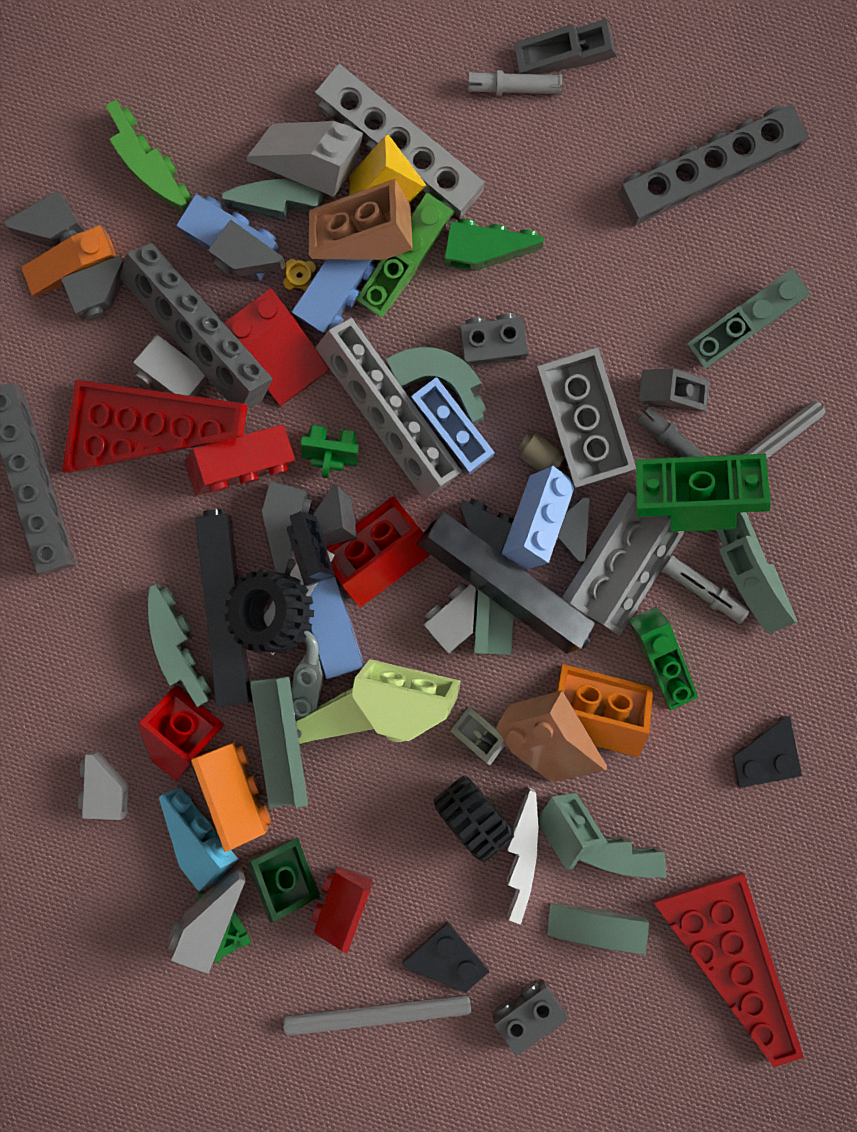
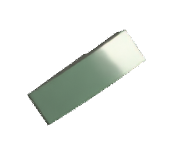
(273, 198)
(623, 860)
(598, 928)

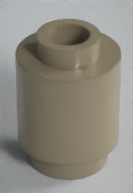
(540, 452)

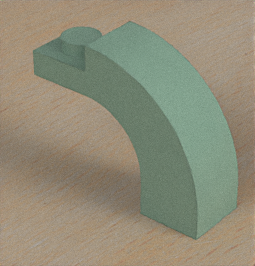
(427, 363)

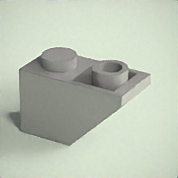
(455, 620)
(104, 789)

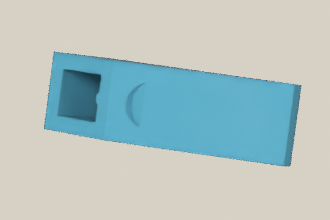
(195, 840)

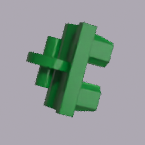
(327, 453)

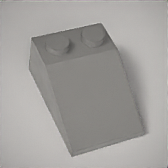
(309, 153)
(203, 925)

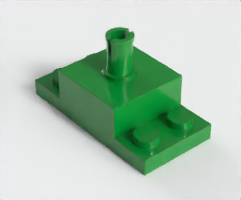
(702, 490)

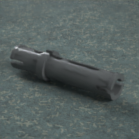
(667, 434)

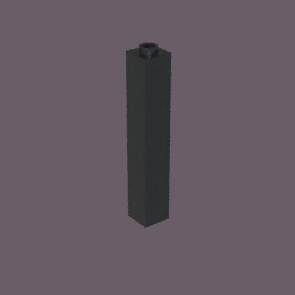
(218, 577)
(506, 583)

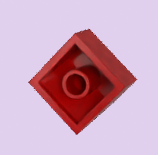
(342, 907)

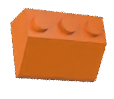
(609, 708)
(231, 795)

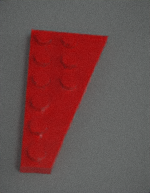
(131, 423)
(729, 945)

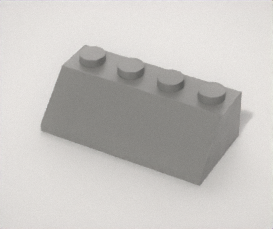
(586, 418)

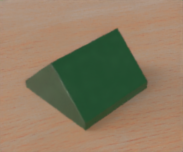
(283, 879)

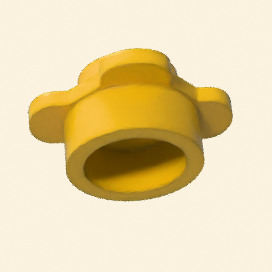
(293, 268)

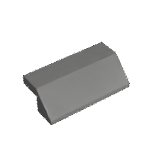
(622, 566)

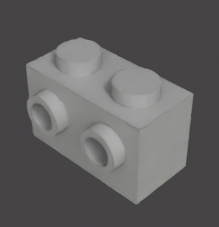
(168, 369)

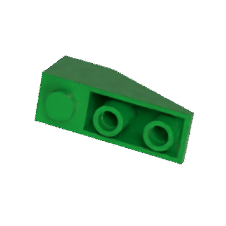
(480, 247)
(663, 657)

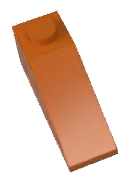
(66, 258)

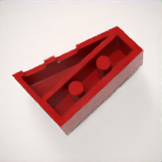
(239, 460)

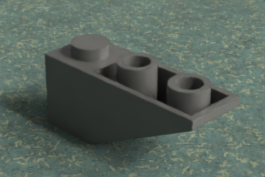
(278, 506)

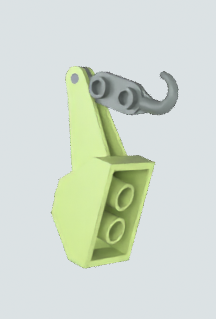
(383, 698)

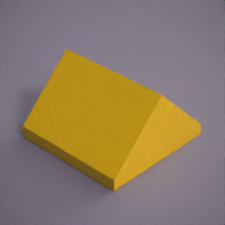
(385, 164)

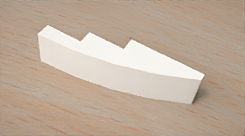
(525, 847)

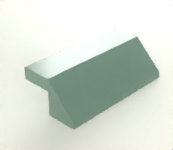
(279, 742)

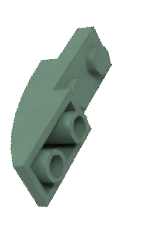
(749, 318)
(754, 577)
(168, 634)

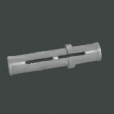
(514, 83)
(736, 611)

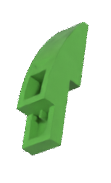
(146, 164)
(396, 272)

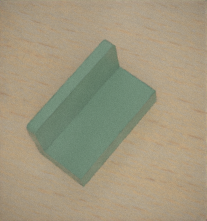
(492, 627)
(570, 829)

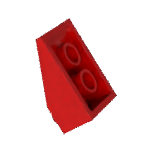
(278, 346)

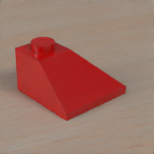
(177, 732)

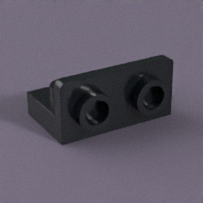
(309, 548)

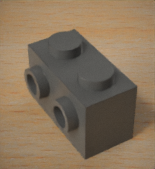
(493, 340)
(529, 1016)

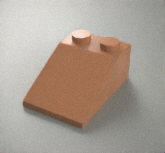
(362, 225)
(550, 737)

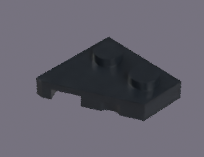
(768, 757)
(447, 960)

